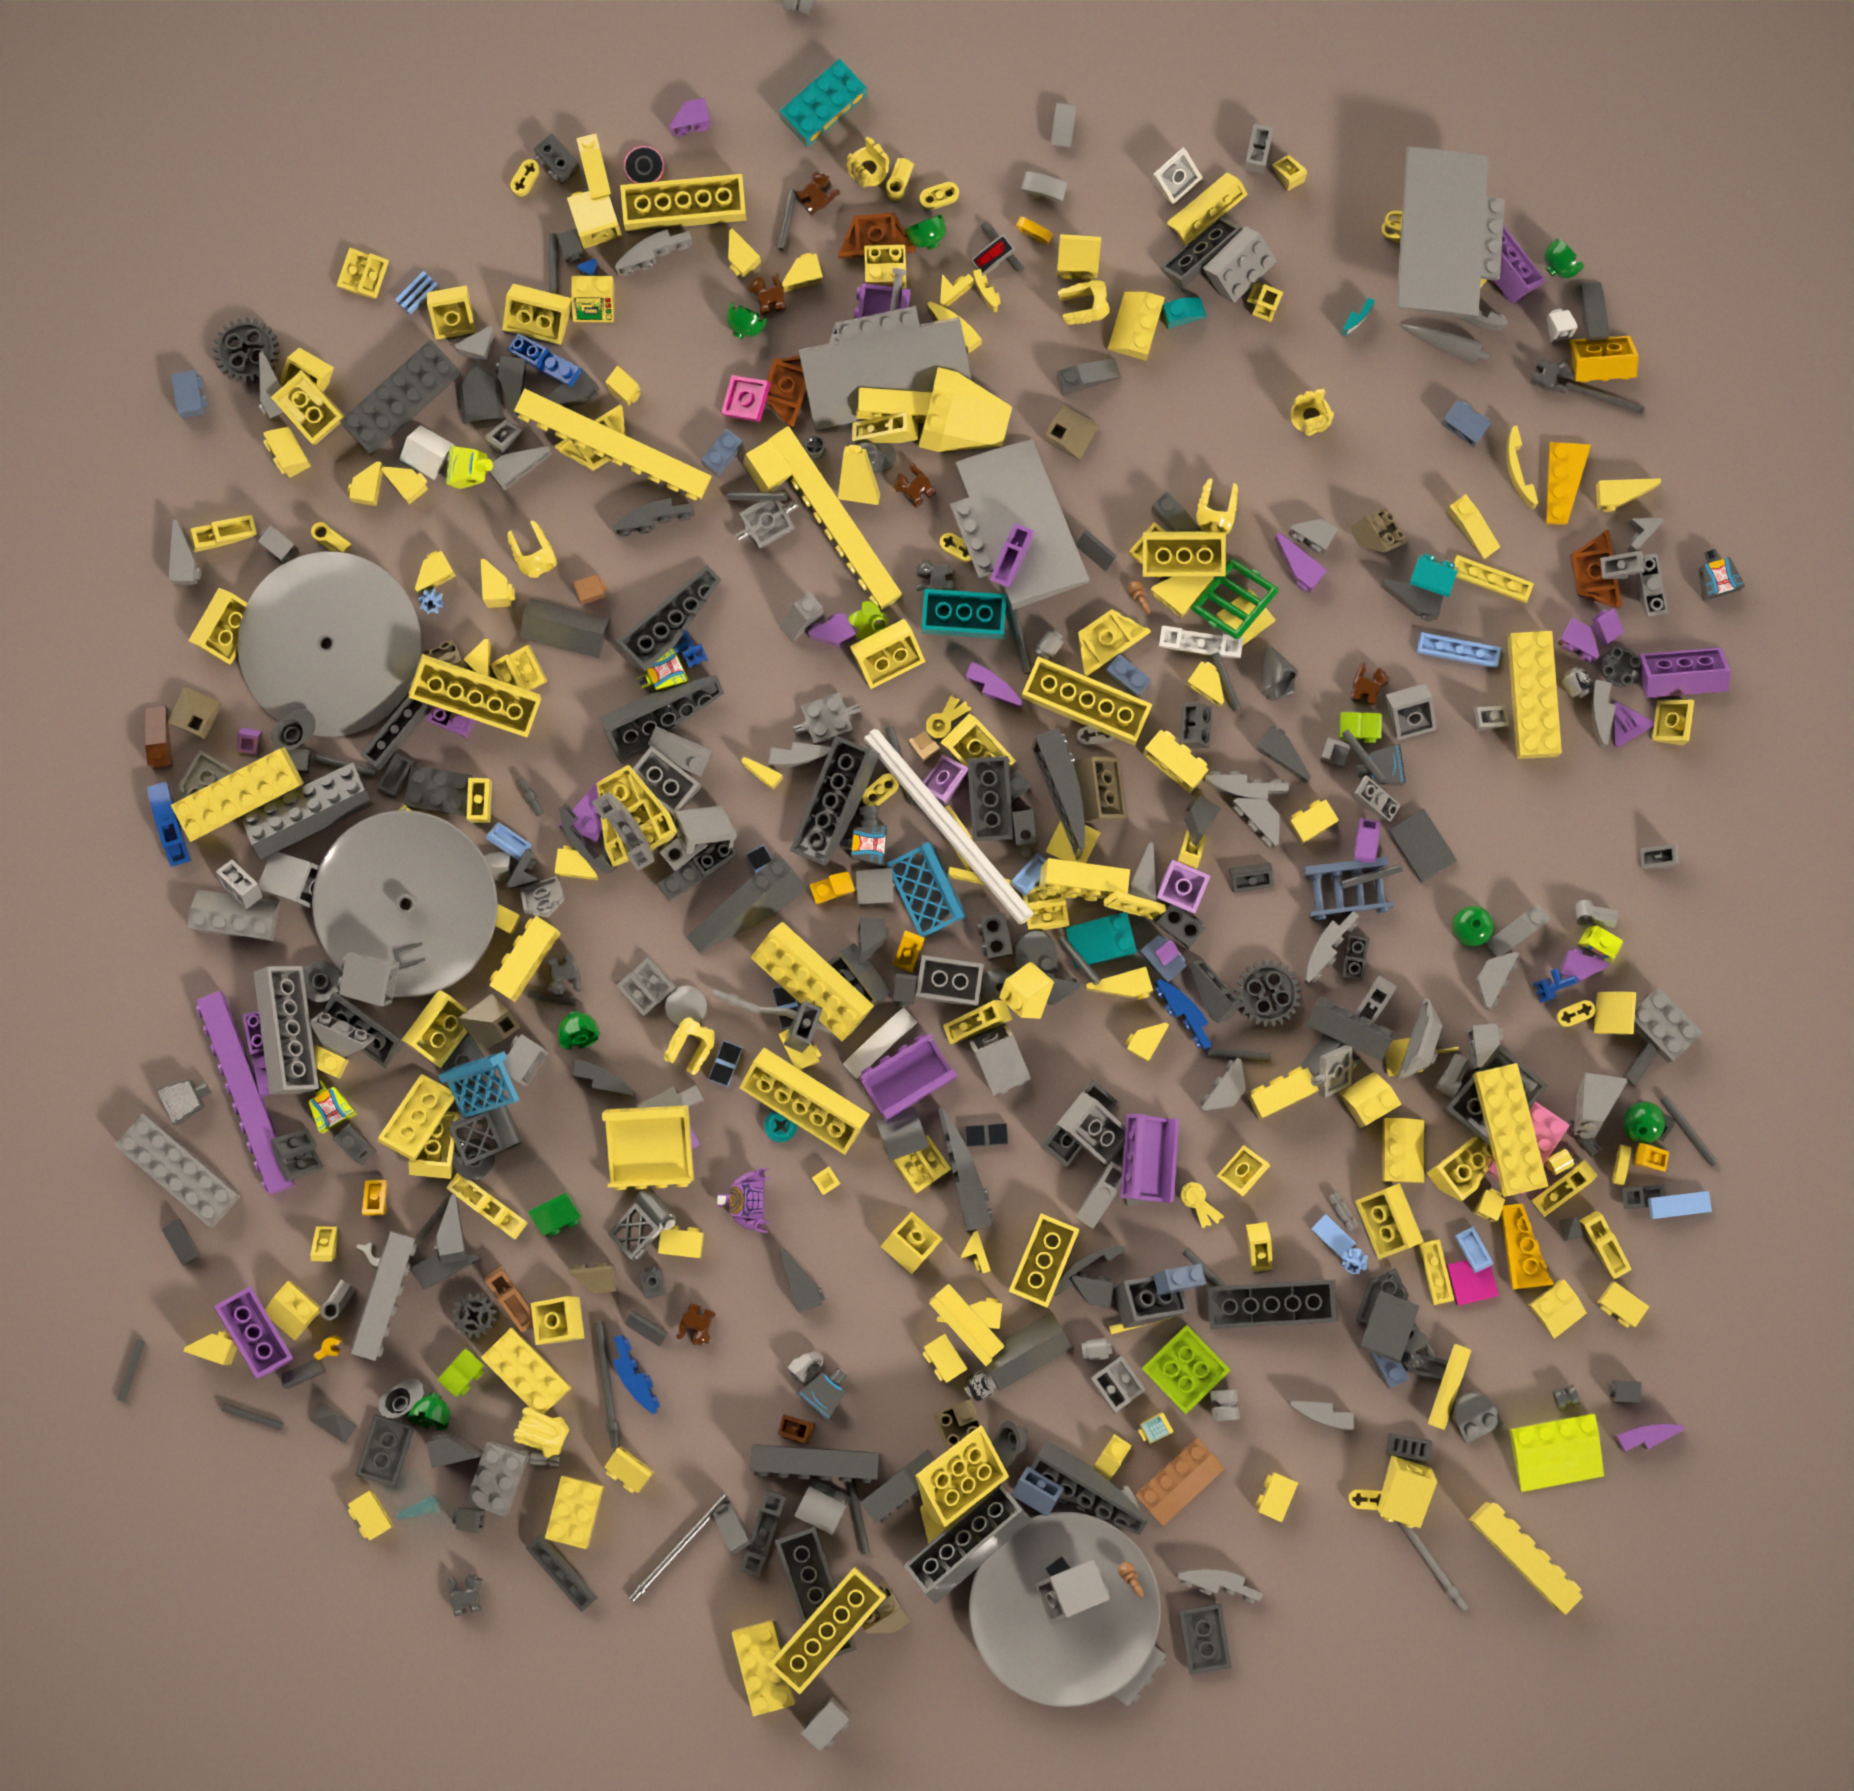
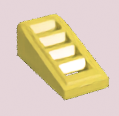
(765, 774)

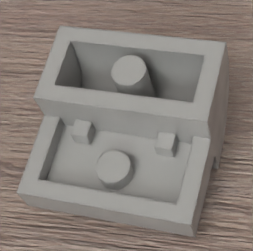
(1117, 1384)
(822, 1506)

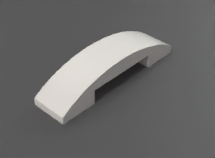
(1200, 643)
(880, 1042)

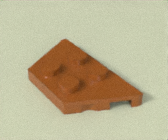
(873, 231)
(786, 388)
(1588, 572)

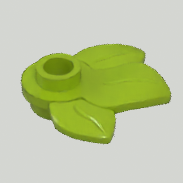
(865, 620)

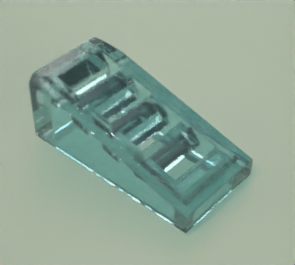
(427, 1506)

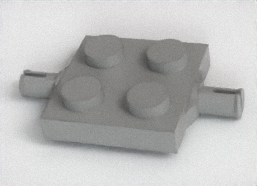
(767, 521)
(826, 718)
(1335, 1071)

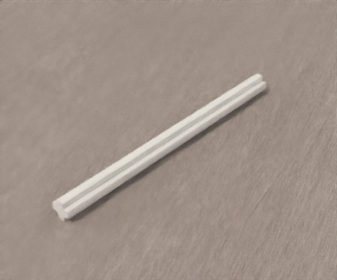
(948, 827)

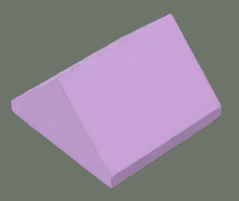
(945, 778)
(1183, 886)

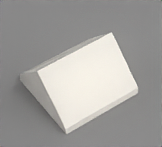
(1176, 176)
(425, 452)

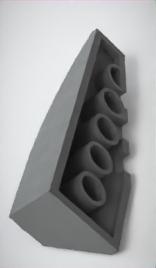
(667, 622)
(633, 724)
(752, 903)
(967, 1181)
(1088, 1488)

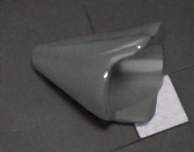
(1277, 675)

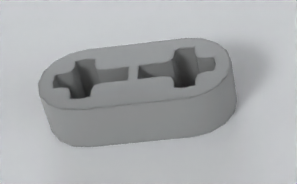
(1097, 739)

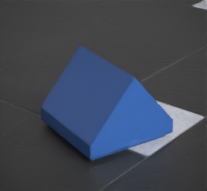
(588, 268)

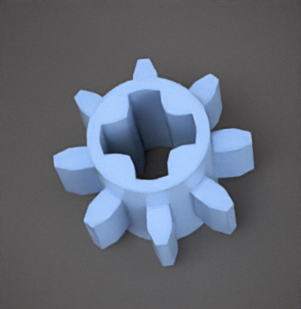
(431, 606)
(1354, 1261)

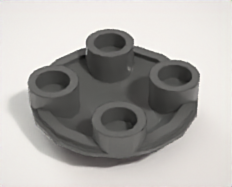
(1621, 667)

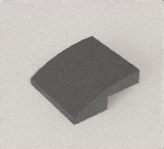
(902, 1134)
(296, 1154)

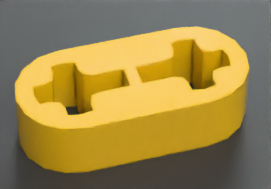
(1034, 230)

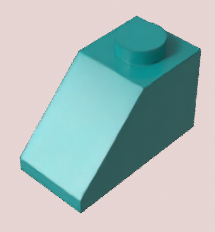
(1183, 311)

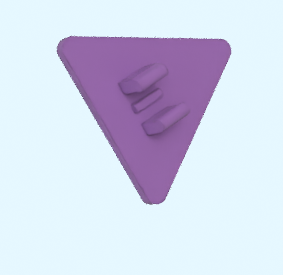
(1628, 724)

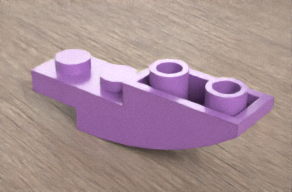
(256, 1050)

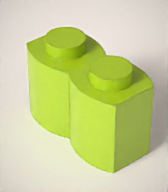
(1361, 725)
(461, 1373)

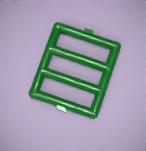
(1247, 619)

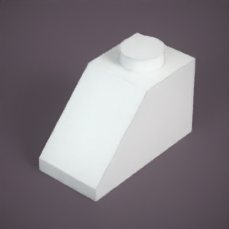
(1560, 325)

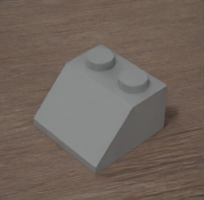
(1411, 711)
(1483, 1042)

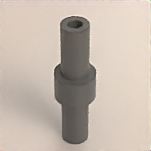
(530, 796)

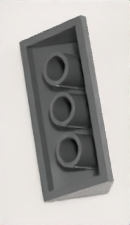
(1191, 259)
(564, 628)
(385, 1044)
(1059, 1143)
(1028, 1351)

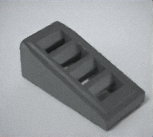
(1427, 1447)

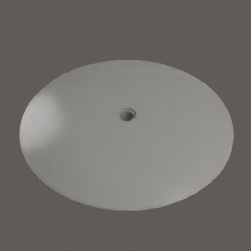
(370, 632)
(415, 858)
(1079, 1655)

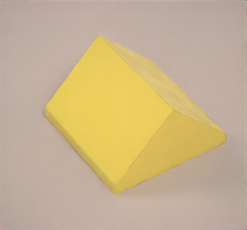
(767, 466)
(1673, 721)
(1243, 1171)

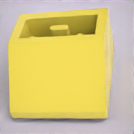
(880, 263)
(288, 453)

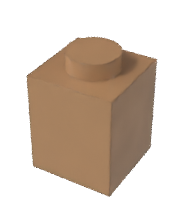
(590, 589)

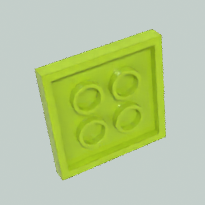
(1186, 1369)

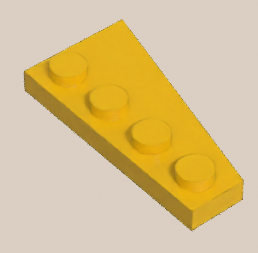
(1565, 471)
(1522, 1250)

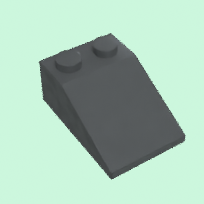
(1142, 1305)

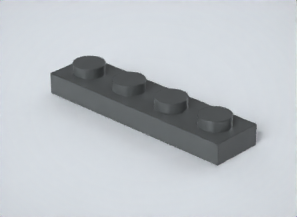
(561, 1572)

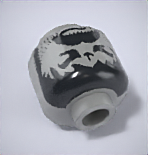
(1577, 682)
(980, 1386)

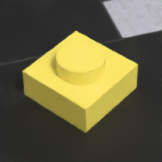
(826, 1180)

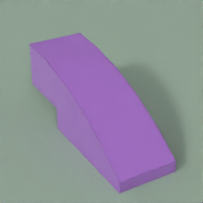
(1012, 555)
(993, 685)
(1647, 1435)

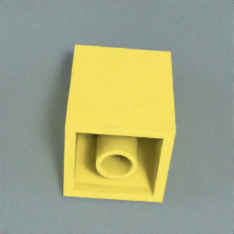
(594, 218)
(1369, 1099)
(1406, 1492)

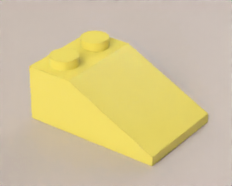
(1078, 257)
(308, 407)
(973, 740)
(438, 1152)

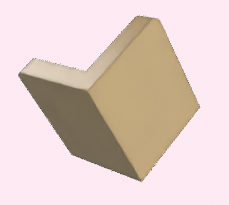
(924, 746)

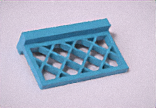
(942, 881)
(483, 1066)

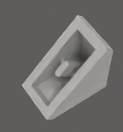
(477, 345)
(503, 437)
(1659, 857)

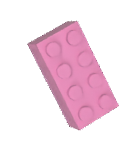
(1548, 1132)

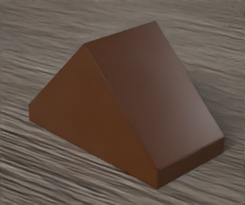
(796, 1429)

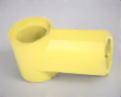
(899, 178)
(331, 540)
(1559, 1162)

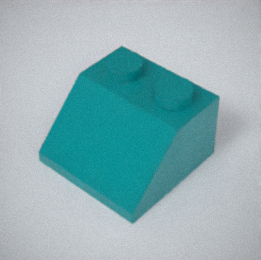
(1434, 574)

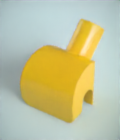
(328, 1347)

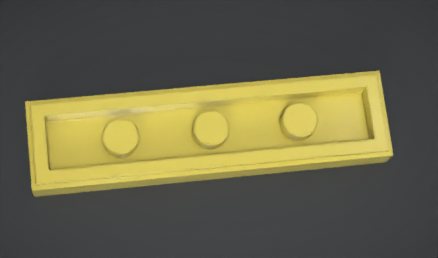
(1493, 579)
(1449, 1386)

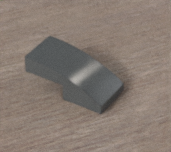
(1638, 1196)

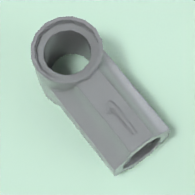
(1588, 915)
(1451, 1080)
(338, 1298)

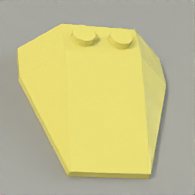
(963, 415)
(644, 808)

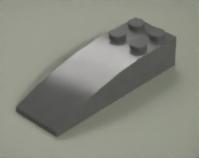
(1062, 784)
(834, 800)
(1273, 1304)

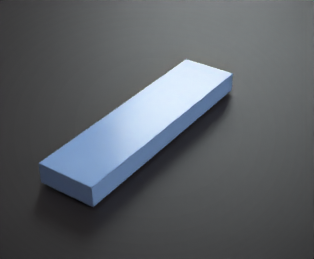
(1459, 650)

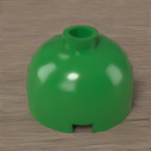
(927, 232)
(1561, 260)
(744, 321)
(1472, 926)
(577, 1030)
(1644, 1122)
(430, 1412)

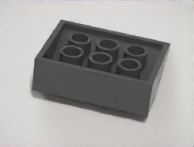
(1466, 1106)

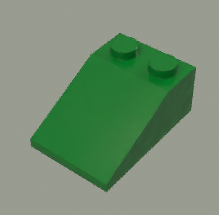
(556, 1214)

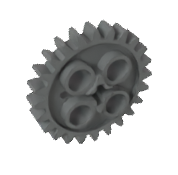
(243, 333)
(1285, 986)

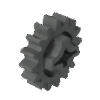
(480, 1324)

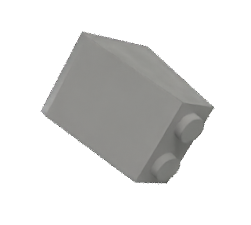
(289, 879)
(368, 978)
(1000, 1059)
(1594, 1102)
(1072, 1591)

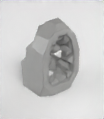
(806, 1367)

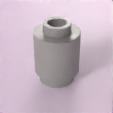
(1049, 645)
(1096, 1349)

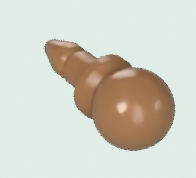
(1136, 589)
(1127, 1572)

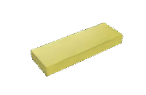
(965, 875)
(1134, 905)
(1436, 1272)

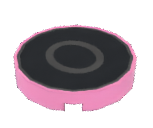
(644, 165)

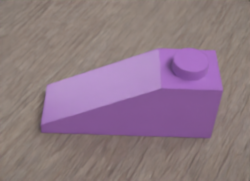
(1303, 568)

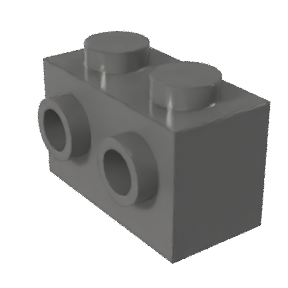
(556, 159)

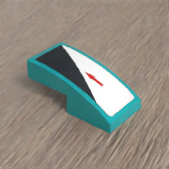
(1356, 319)

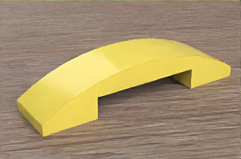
(1526, 492)

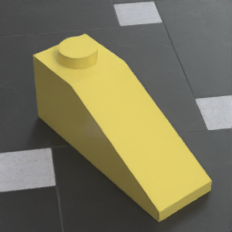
(593, 166)
(886, 429)
(1616, 493)
(1473, 526)
(1128, 984)
(977, 1021)
(1564, 1187)
(987, 1311)

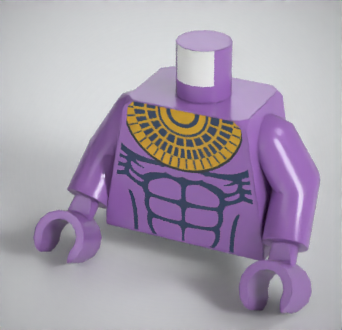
(747, 1200)

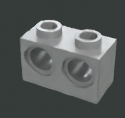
(1258, 148)
(684, 858)
(239, 884)

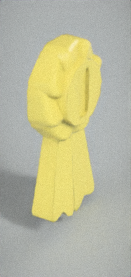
(939, 724)
(1194, 1196)

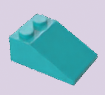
(1103, 939)

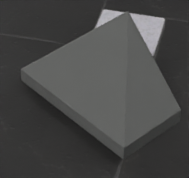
(333, 1422)

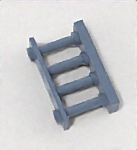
(1335, 870)

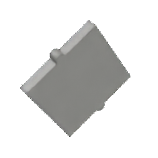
(875, 886)

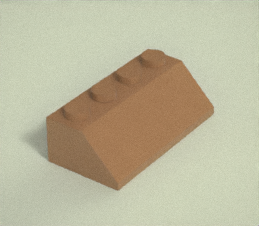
(1179, 1481)

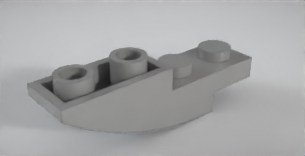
(643, 254)
(1237, 786)
(1323, 953)
(1102, 1192)
(1211, 1579)

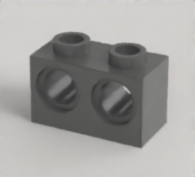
(1195, 725)
(1176, 930)
(1001, 936)

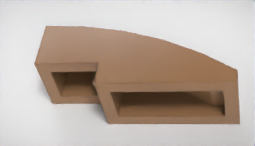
(510, 1298)

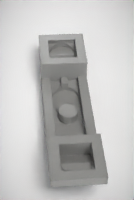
(627, 828)

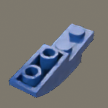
(544, 361)
(168, 824)
(1180, 1004)
(636, 1384)

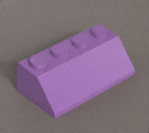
(1517, 271)
(1684, 672)
(253, 1333)

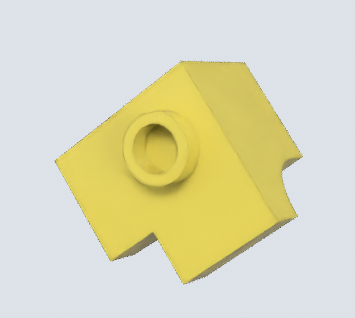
(1266, 301)

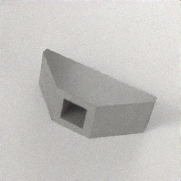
(1651, 588)
(1375, 799)
(1260, 818)
(1494, 977)
(339, 1036)
(1227, 1089)

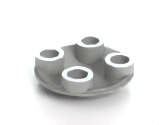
(685, 1003)

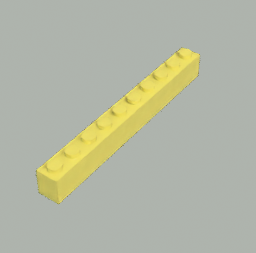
(612, 444)
(836, 521)

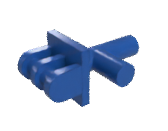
(693, 654)
(1547, 989)

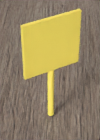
(1396, 1053)

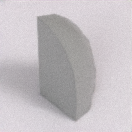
(499, 865)

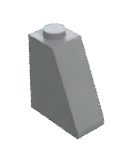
(802, 616)

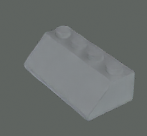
(226, 916)

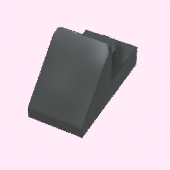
(520, 877)

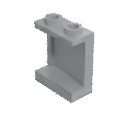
(703, 826)

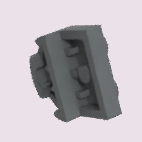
(1036, 948)
(1475, 1415)

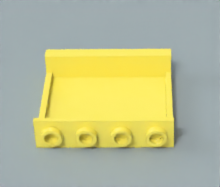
(649, 1147)

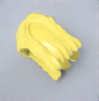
(869, 153)
(1100, 305)
(1316, 401)
(1212, 520)
(529, 564)
(703, 1034)
(541, 1432)

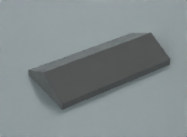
(990, 798)

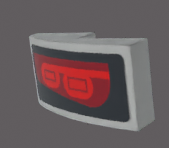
(993, 254)

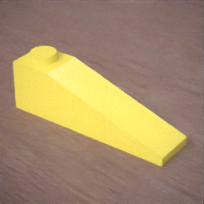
(1463, 1169)

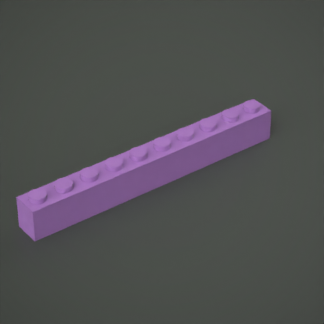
(243, 1087)

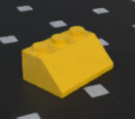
(1604, 359)

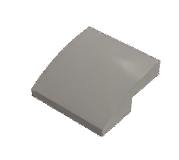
(646, 986)

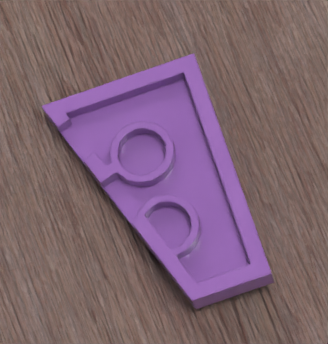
(589, 819)

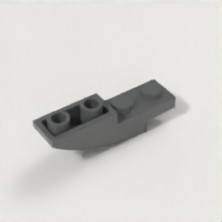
(643, 518)
(696, 870)

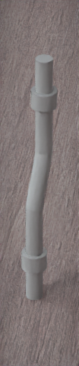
(732, 1000)

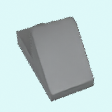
(1646, 528)
(1622, 565)
(1490, 717)

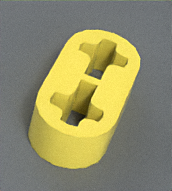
(528, 180)
(955, 552)
(1573, 1009)
(1621, 1164)
(1367, 1494)

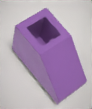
(691, 117)
(1607, 626)
(833, 632)
(1580, 639)
(451, 722)
(1366, 840)
(1581, 965)

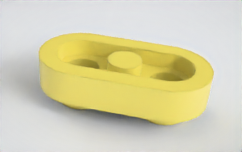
(937, 193)
(880, 791)

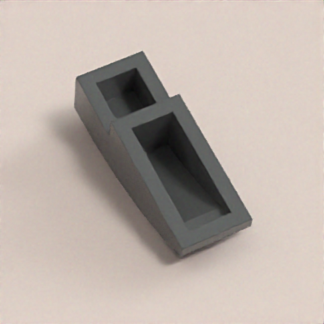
(1594, 312)
(602, 1079)

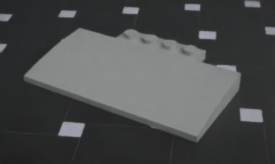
(1447, 233)
(879, 353)
(1009, 489)

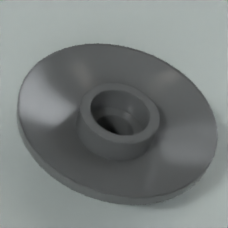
(316, 971)
(990, 980)
(474, 1171)

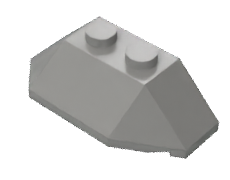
(1422, 1042)

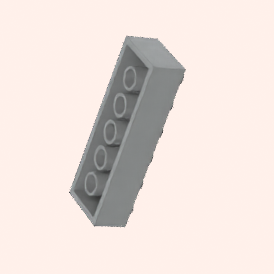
(286, 1030)
(178, 1170)
(382, 1296)

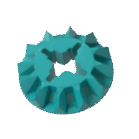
(779, 1136)

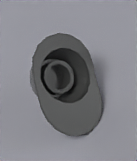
(880, 455)
(293, 729)
(401, 1399)
(1010, 1442)

